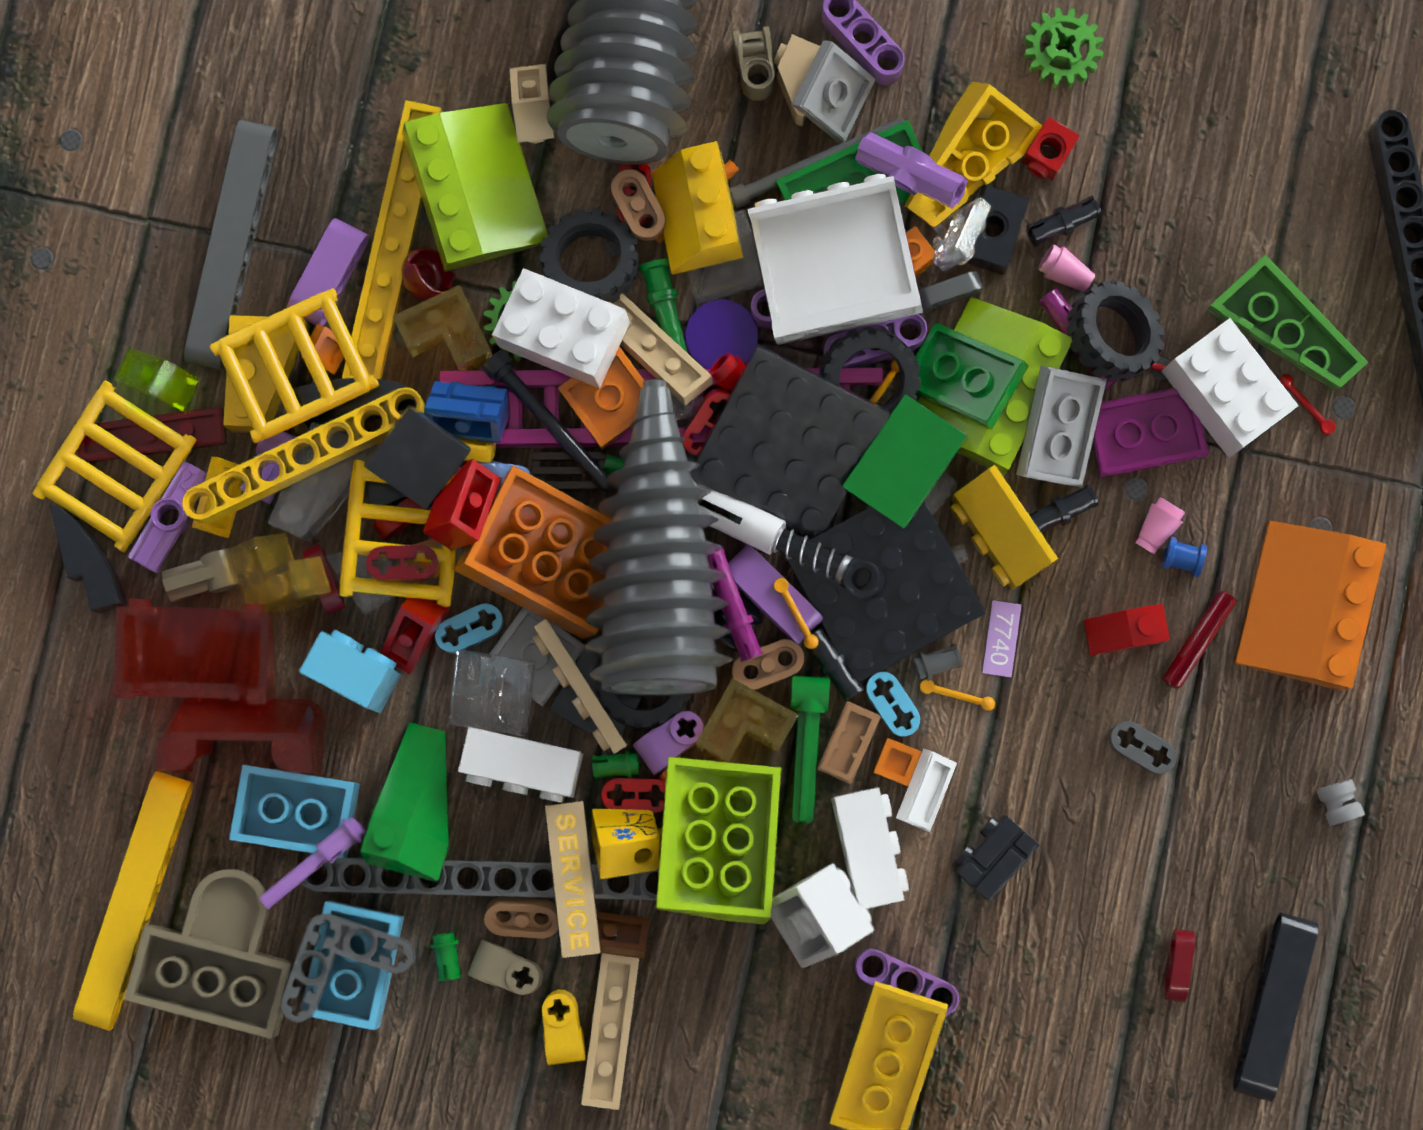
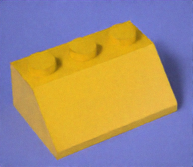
(697, 209)
(1002, 528)

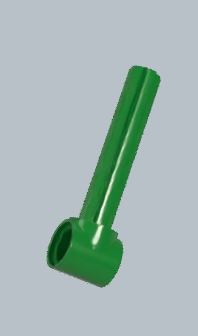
(810, 699)

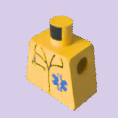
(625, 841)

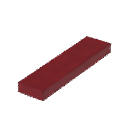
(203, 424)

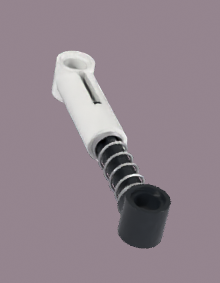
(770, 535)

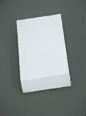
(926, 790)

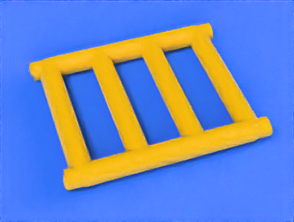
(329, 397)
(86, 427)
(354, 547)

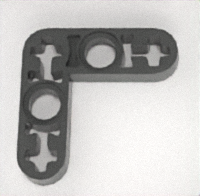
(340, 945)

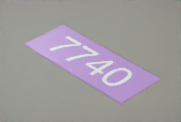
(1001, 638)

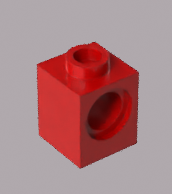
(1057, 136)

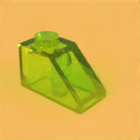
(156, 378)

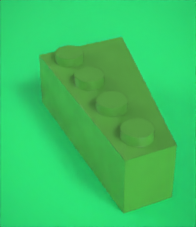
(1288, 324)

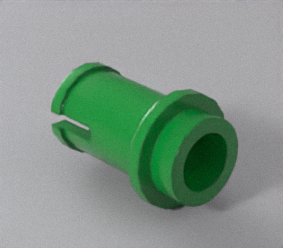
(616, 765)
(446, 956)

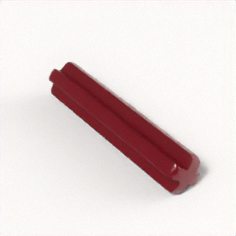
(1199, 640)

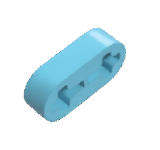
(465, 620)
(885, 709)

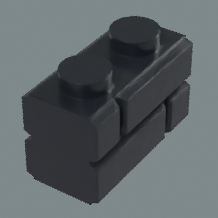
(995, 857)

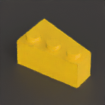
(257, 374)

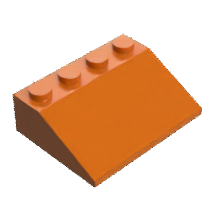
(539, 552)
(1310, 604)

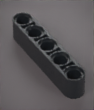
(1275, 1007)

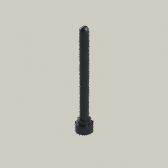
(501, 369)

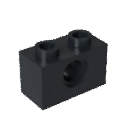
(1007, 212)

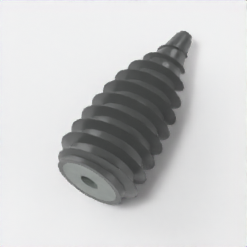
(623, 78)
(656, 566)

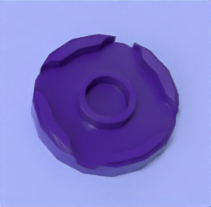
(720, 329)

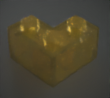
(444, 320)
(274, 577)
(742, 714)

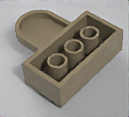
(215, 962)

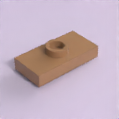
(848, 742)

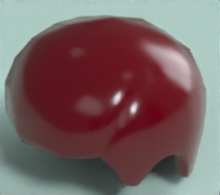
(425, 275)

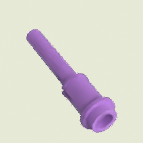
(328, 850)

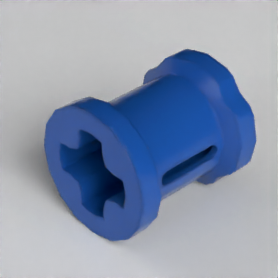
(1184, 556)

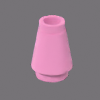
(1063, 267)
(1159, 525)

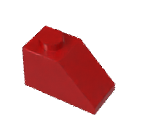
(463, 507)
(1126, 629)
(413, 632)

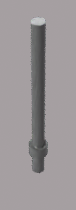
(742, 194)

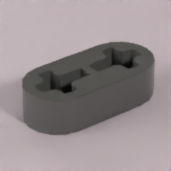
(950, 291)
(1138, 755)

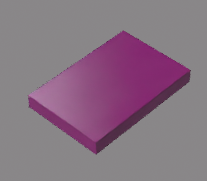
(1146, 433)

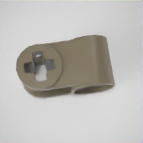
(754, 56)
(499, 968)

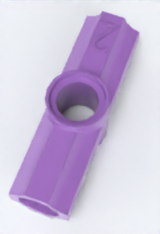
(911, 170)
(157, 539)

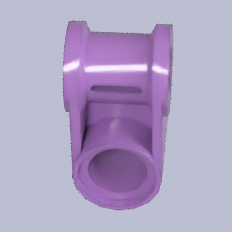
(665, 742)

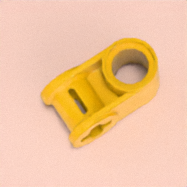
(564, 1034)

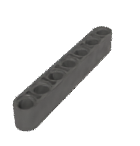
(231, 240)

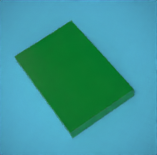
(967, 375)
(905, 461)

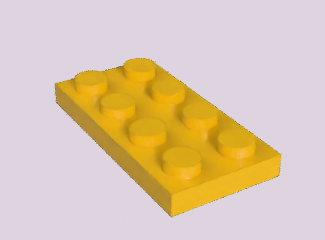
(888, 1060)

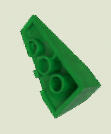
(411, 814)

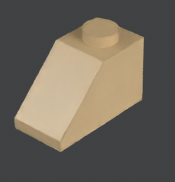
(793, 65)
(531, 103)

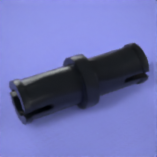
(1063, 221)
(1062, 510)
(835, 666)

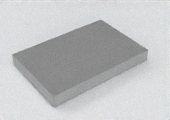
(1061, 426)

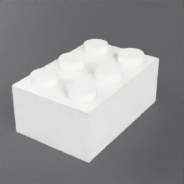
(561, 328)
(1229, 387)
(520, 764)
(869, 847)
(820, 916)

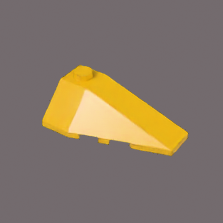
(977, 143)

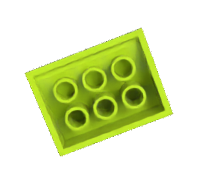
(474, 184)
(1021, 338)
(719, 840)

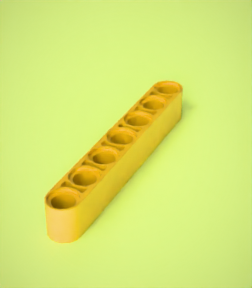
(285, 457)
(133, 900)

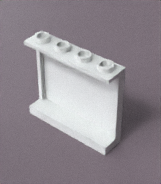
(835, 259)

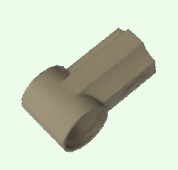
(210, 574)

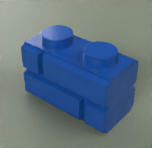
(469, 410)

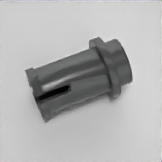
(937, 662)

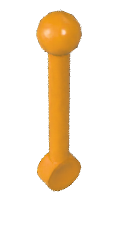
(890, 376)
(781, 586)
(928, 687)

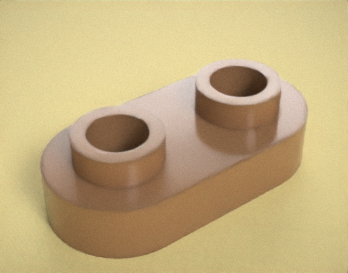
(638, 206)
(768, 666)
(522, 919)

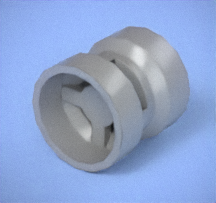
(1340, 802)

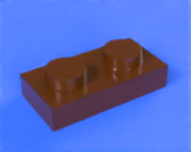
(622, 934)

